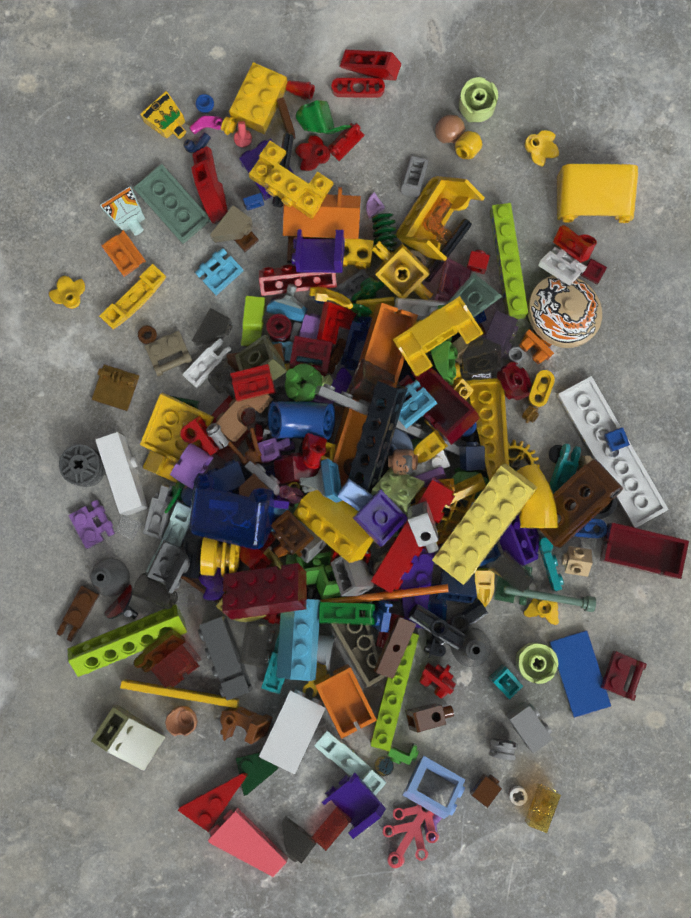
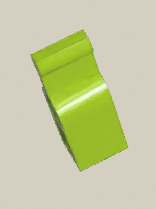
(253, 319)

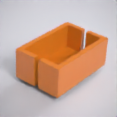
(344, 700)

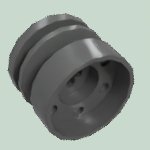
(93, 467)

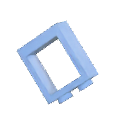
(411, 789)

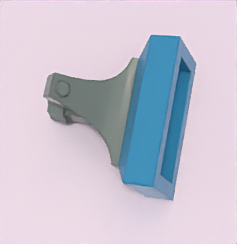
(288, 305)
(326, 481)

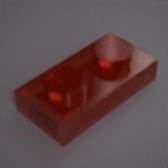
(331, 828)

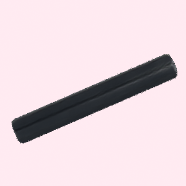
(287, 144)
(448, 248)

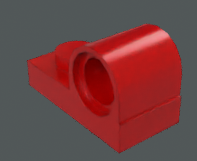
(576, 245)
(199, 427)

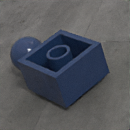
(225, 479)

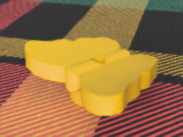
(536, 608)

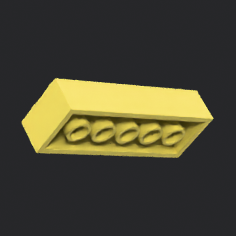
(484, 523)

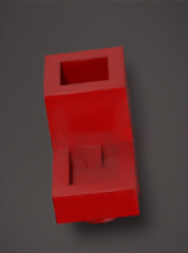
(255, 557)

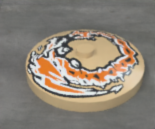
(564, 313)

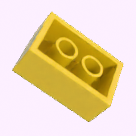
(258, 98)

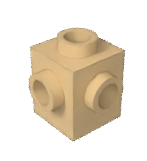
(577, 561)

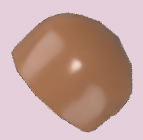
(449, 129)
(181, 721)

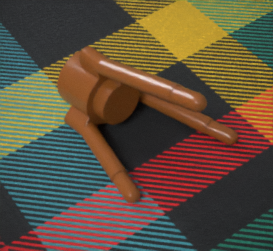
(252, 454)

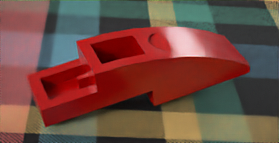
(208, 186)

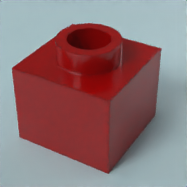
(478, 261)

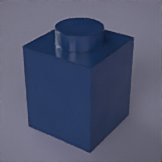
(472, 456)

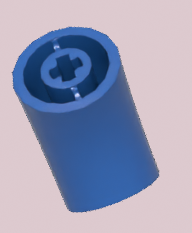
(299, 418)

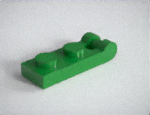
(346, 613)

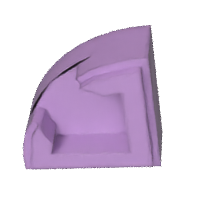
(374, 206)

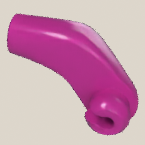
(206, 122)

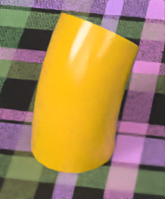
(541, 507)

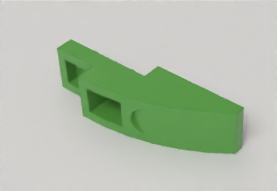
(444, 359)

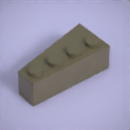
(360, 648)

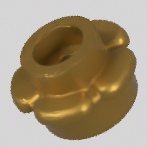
(530, 414)

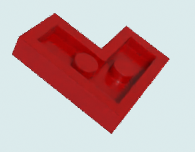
(332, 318)

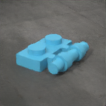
(222, 275)
(416, 405)

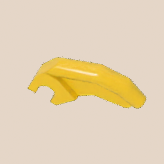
(325, 294)

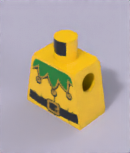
(164, 117)

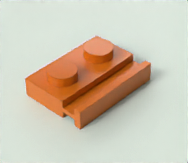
(123, 253)

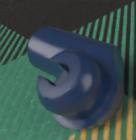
(194, 146)

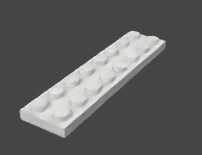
(594, 419)

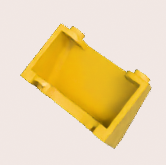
(597, 191)

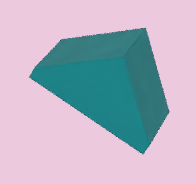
(505, 681)

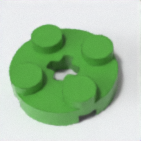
(294, 378)

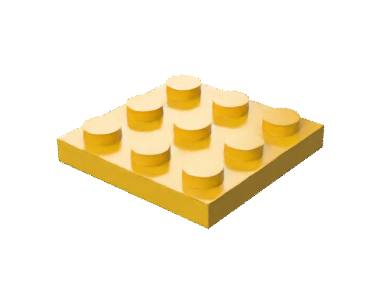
(166, 424)

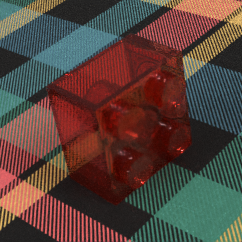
(176, 664)

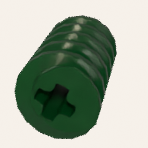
(383, 229)

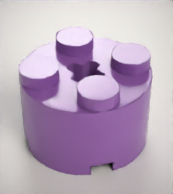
(190, 464)

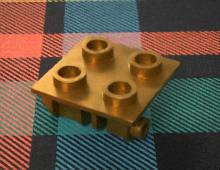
(115, 387)

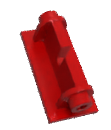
(346, 141)

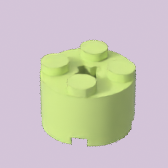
(487, 97)
(547, 666)

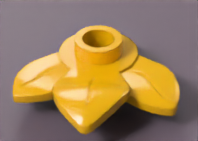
(544, 149)
(67, 289)

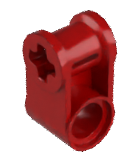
(313, 449)

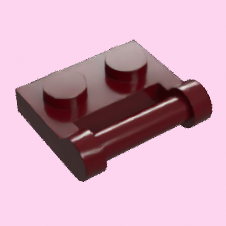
(311, 349)
(618, 672)

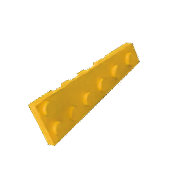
(490, 405)

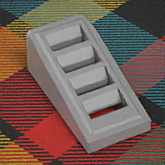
(410, 187)

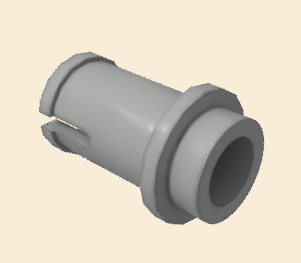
(215, 432)

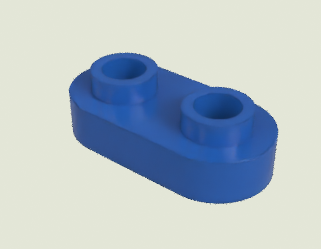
(588, 532)

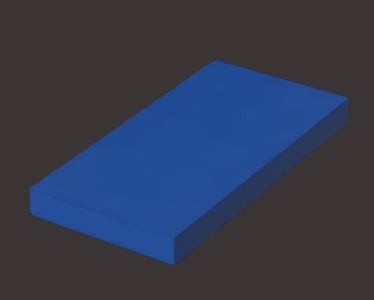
(580, 674)

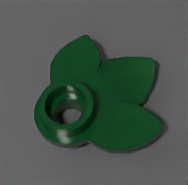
(368, 289)

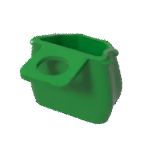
(317, 118)

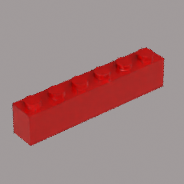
(405, 546)

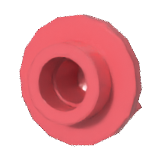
(242, 137)

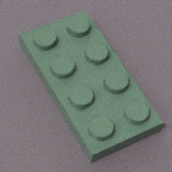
(172, 204)

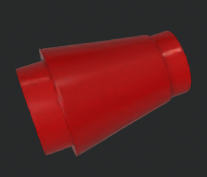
(301, 89)

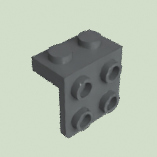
(169, 565)

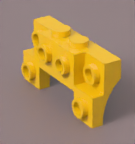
(286, 185)
(435, 330)

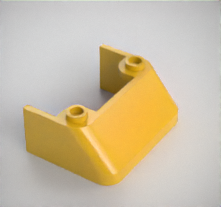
(412, 231)

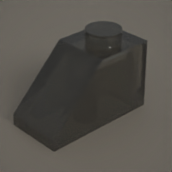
(212, 328)
(297, 841)

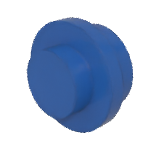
(204, 103)

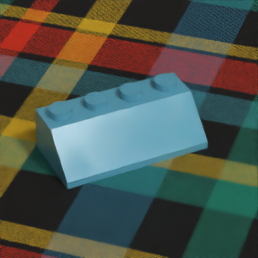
(299, 643)

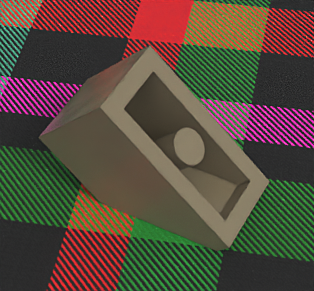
(232, 226)

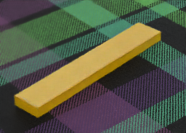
(178, 693)

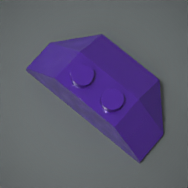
(520, 542)

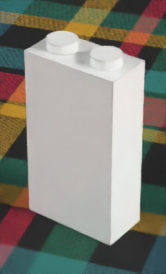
(292, 731)

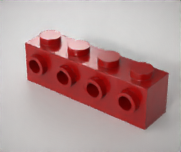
(276, 280)

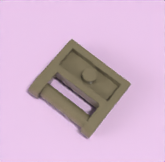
(165, 348)

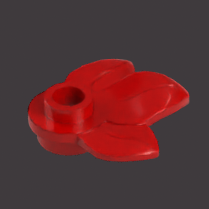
(310, 151)

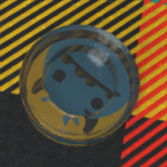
(383, 765)

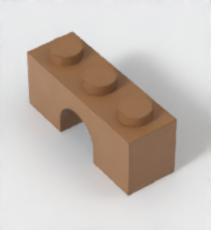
(231, 421)

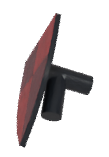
(121, 605)

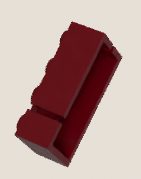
(452, 413)
(644, 551)
(264, 591)

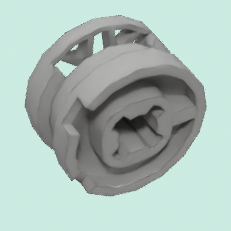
(503, 749)

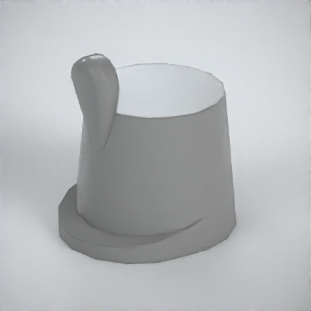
(326, 650)

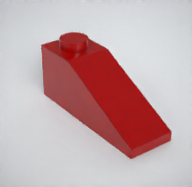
(372, 63)

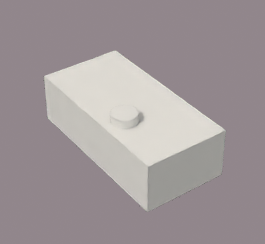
(122, 473)

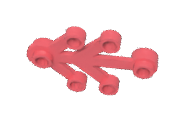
(413, 830)

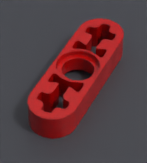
(362, 94)

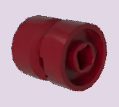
(279, 328)

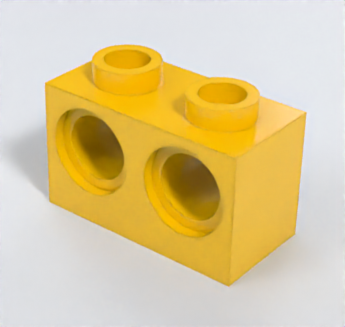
(355, 246)

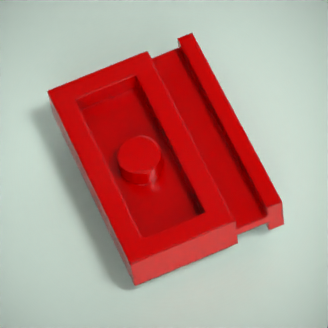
(252, 382)

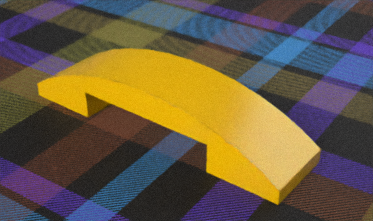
(134, 298)

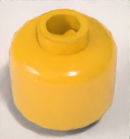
(468, 145)

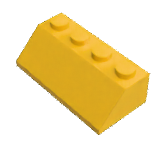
(334, 525)

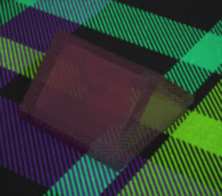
(451, 279)

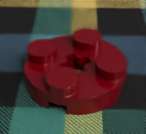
(514, 389)

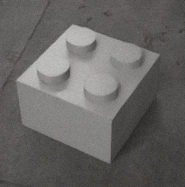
(530, 729)

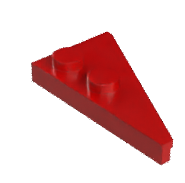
(208, 807)

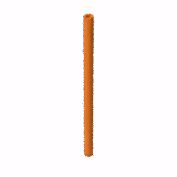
(386, 595)

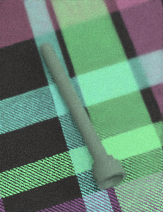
(587, 603)

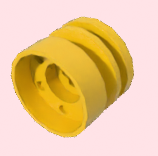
(220, 556)

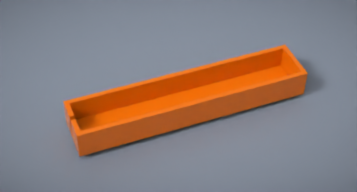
(384, 353)

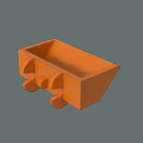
(334, 214)

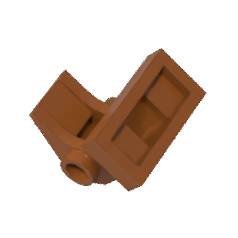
(253, 723)

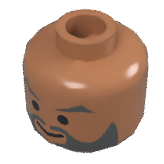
(403, 461)

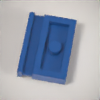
(382, 615)

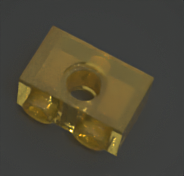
(542, 808)

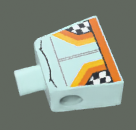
(125, 211)

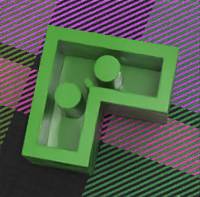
(321, 573)

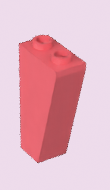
(247, 842)

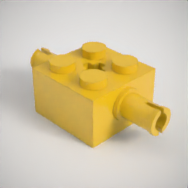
(401, 259)

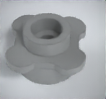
(520, 354)

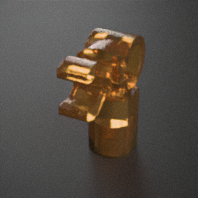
(434, 225)

